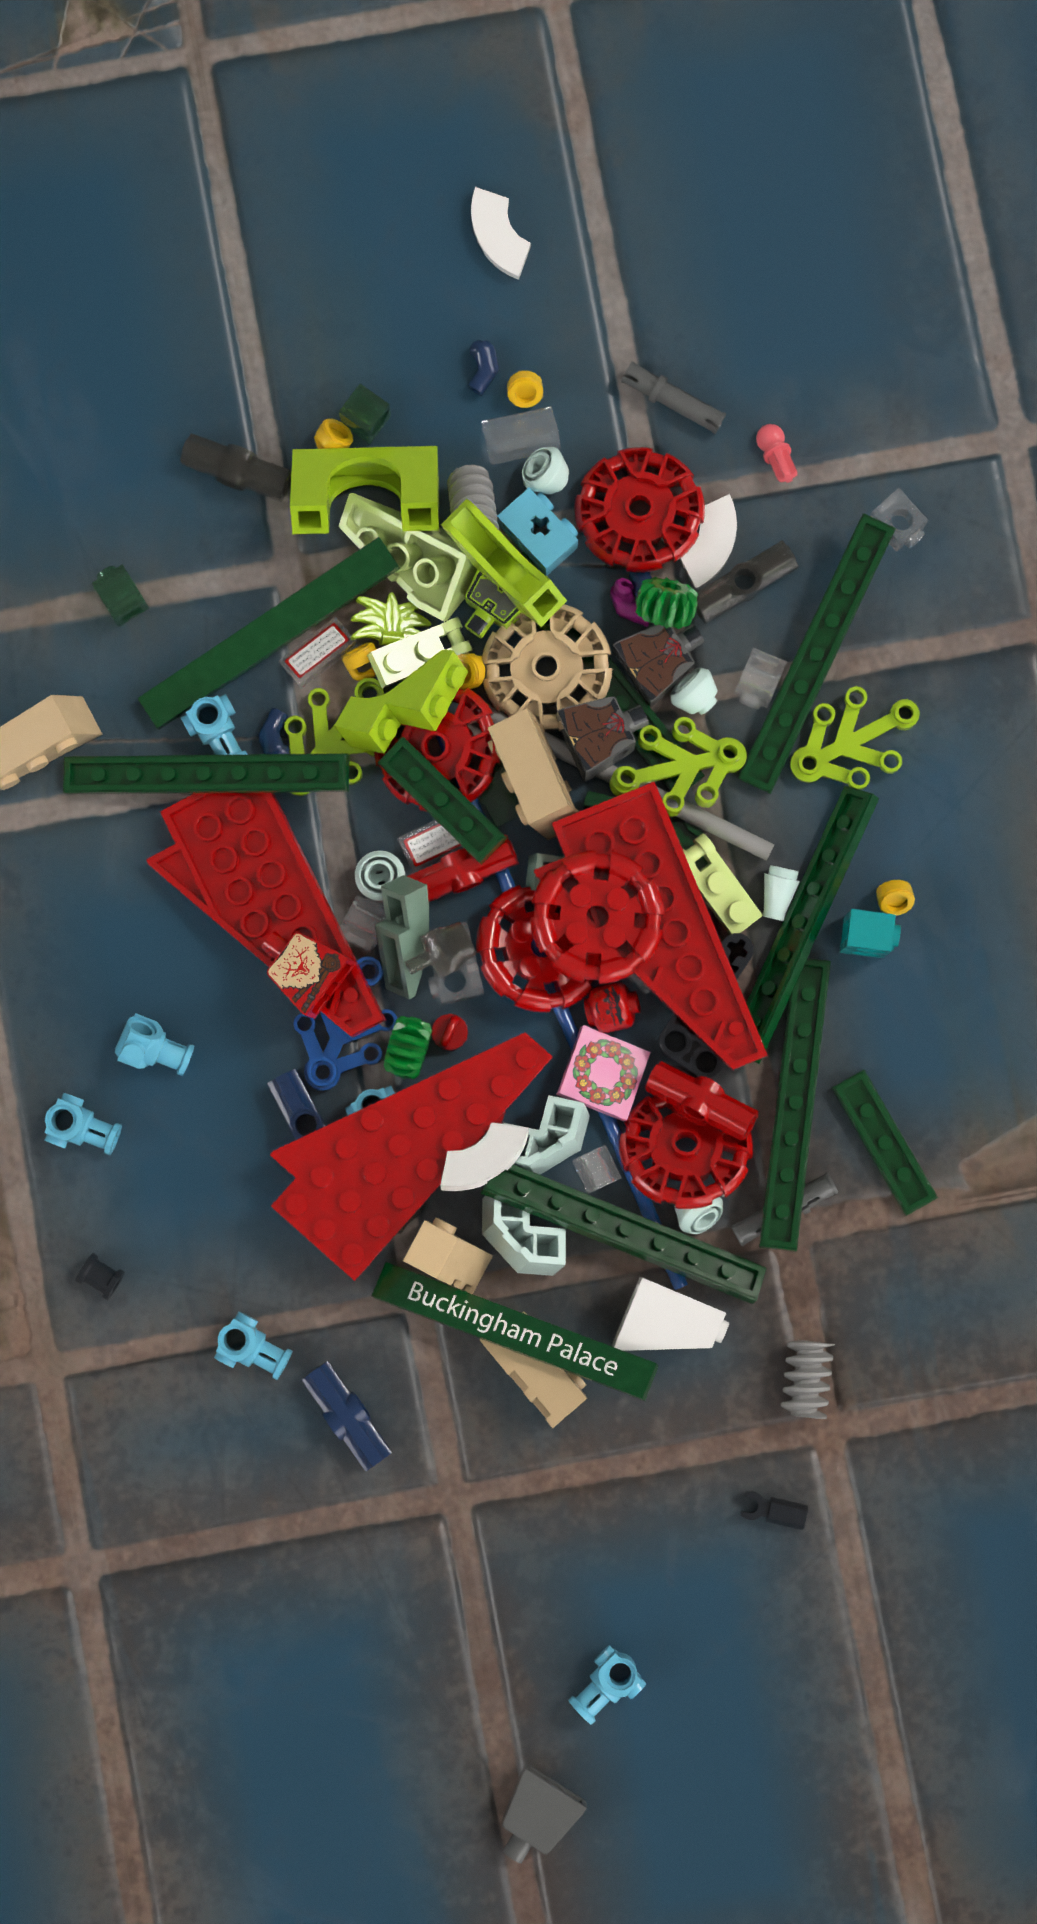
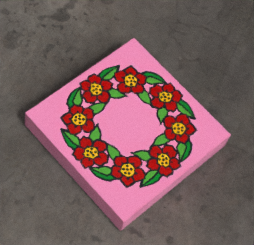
(603, 1073)

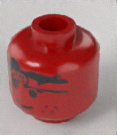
(611, 1007)

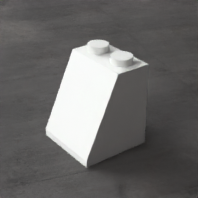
(667, 1320)

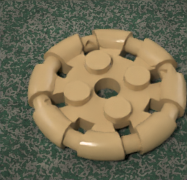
(542, 644)

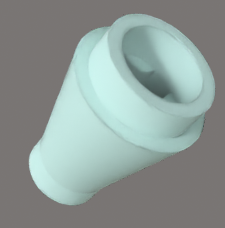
(778, 891)

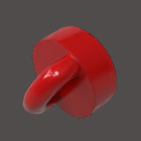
(449, 1032)

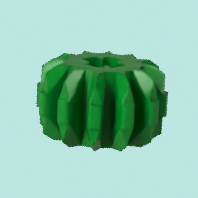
(666, 602)
(407, 1047)

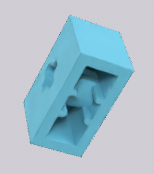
(543, 550)

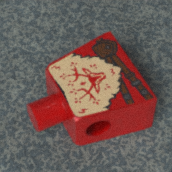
(306, 970)

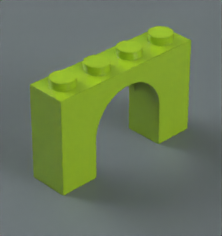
(325, 473)

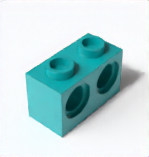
(869, 933)

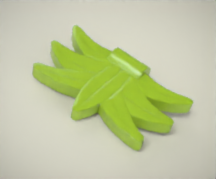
(387, 620)

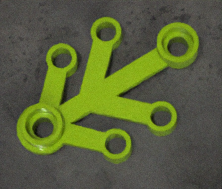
(328, 740)
(849, 742)
(683, 764)

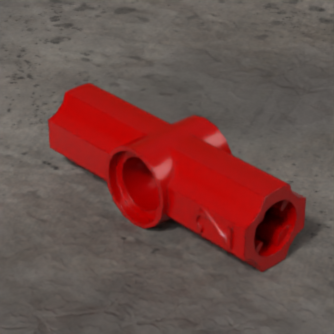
(461, 871)
(701, 1100)

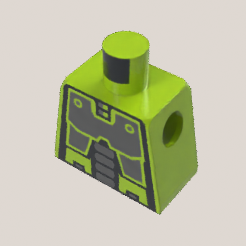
(490, 606)

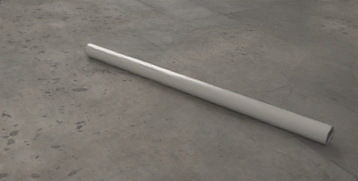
(689, 812)

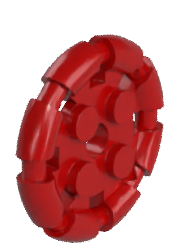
(633, 529)
(459, 748)
(602, 894)
(521, 959)
(672, 1163)

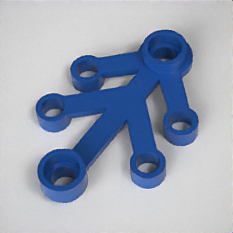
(337, 1040)

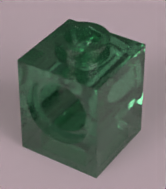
(365, 413)
(119, 594)

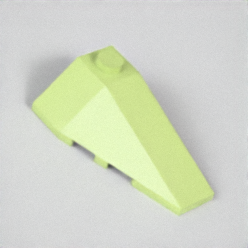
(430, 562)

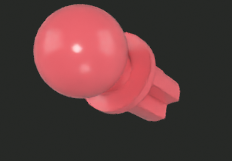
(771, 440)

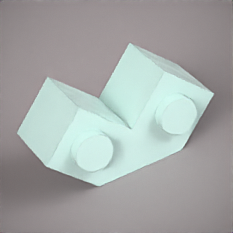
(558, 1137)
(523, 1246)

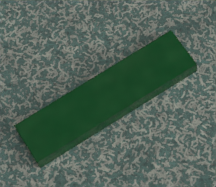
(442, 800)
(884, 1142)

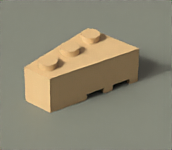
(43, 735)
(531, 772)
(447, 1256)
(547, 1387)

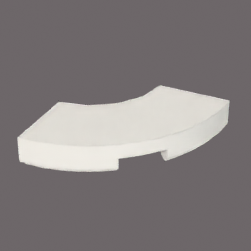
(495, 234)
(714, 543)
(486, 1159)

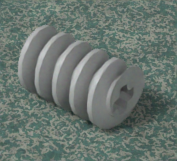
(473, 484)
(807, 1379)

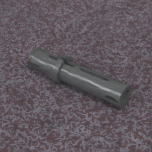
(673, 397)
(814, 1193)

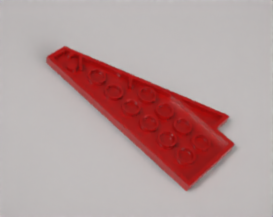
(253, 879)
(690, 963)
(382, 1163)

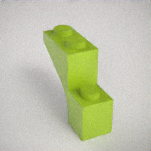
(503, 563)
(415, 702)

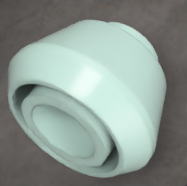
(545, 471)
(695, 692)
(372, 863)
(700, 1219)

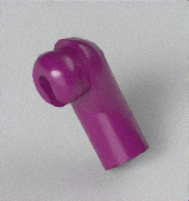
(625, 602)

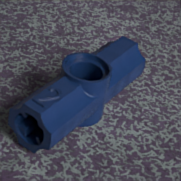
(294, 1100)
(346, 1416)

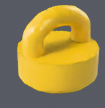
(525, 389)
(333, 435)
(358, 657)
(475, 669)
(895, 897)

